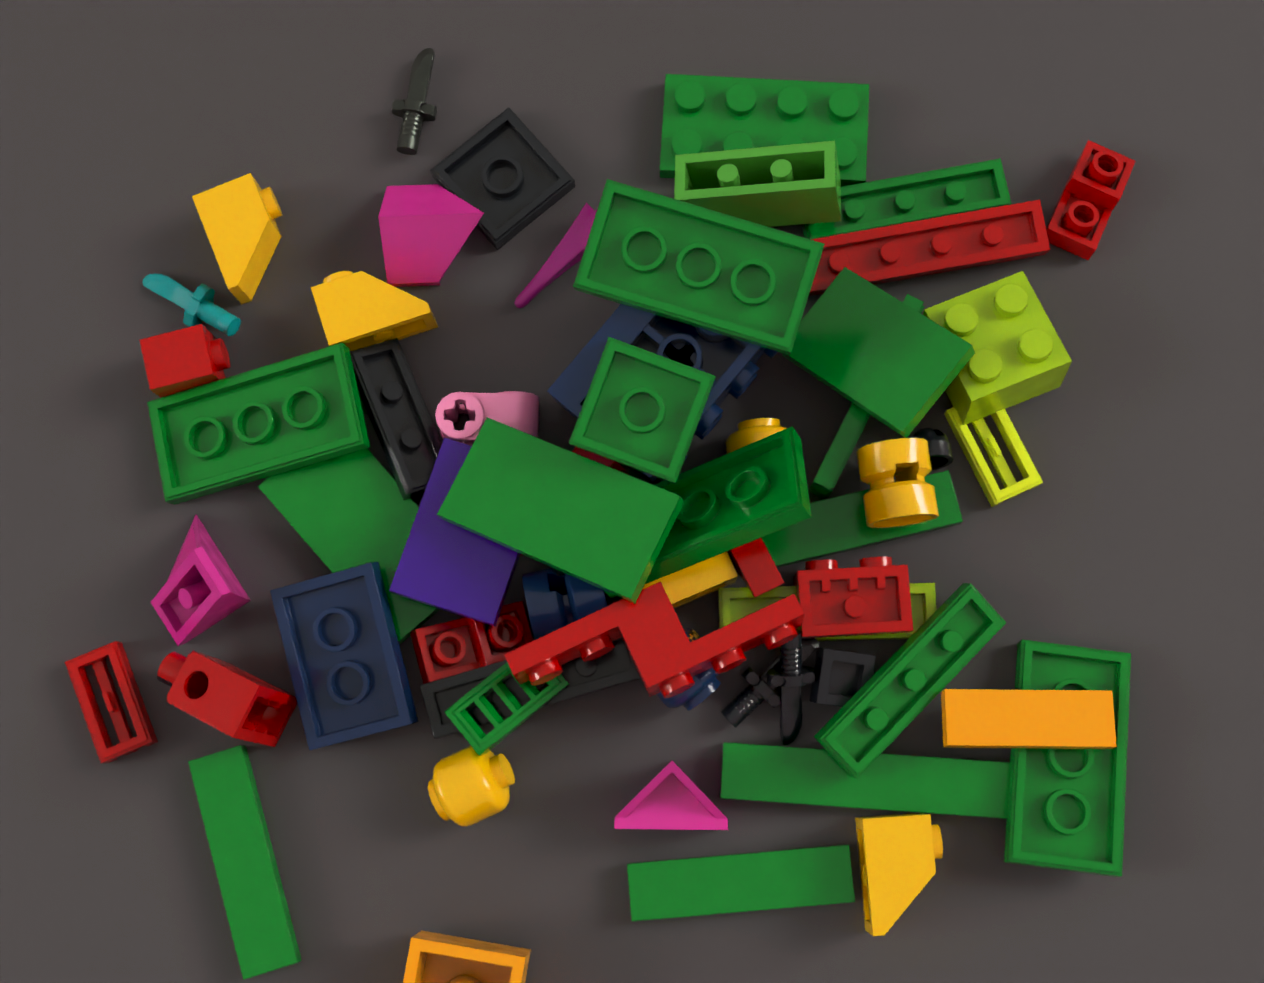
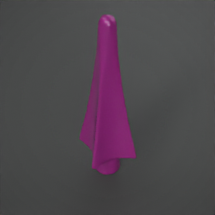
(565, 255)

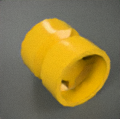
(910, 497)

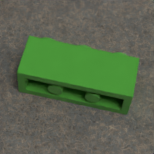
(764, 183)

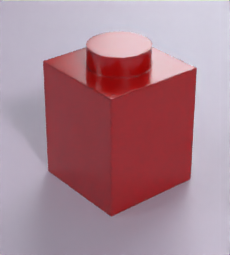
(183, 359)

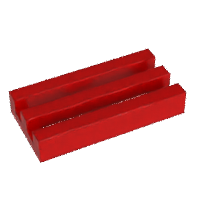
(131, 695)

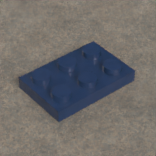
(344, 655)

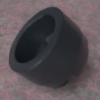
(938, 445)

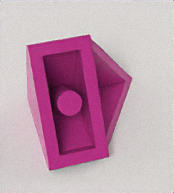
(423, 232)
(198, 588)
(671, 803)

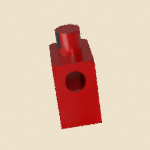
(227, 697)

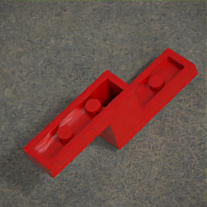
(655, 642)

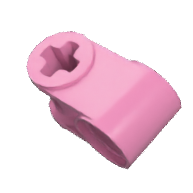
(510, 408)

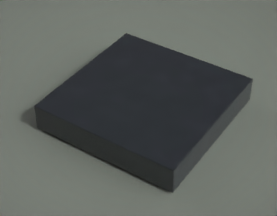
(504, 176)

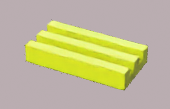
(978, 464)

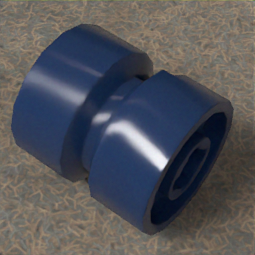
(558, 600)

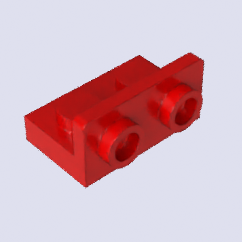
(854, 599)

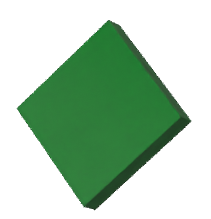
(642, 410)

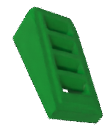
(477, 696)

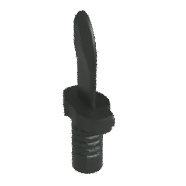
(415, 109)

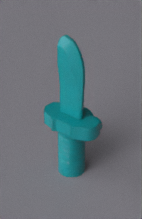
(198, 305)

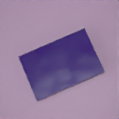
(450, 564)

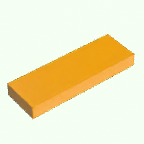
(1028, 719)

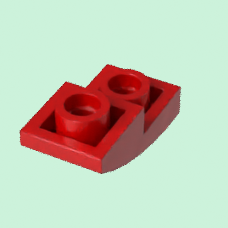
(1088, 199)
(469, 644)

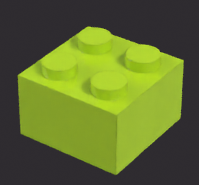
(1012, 343)

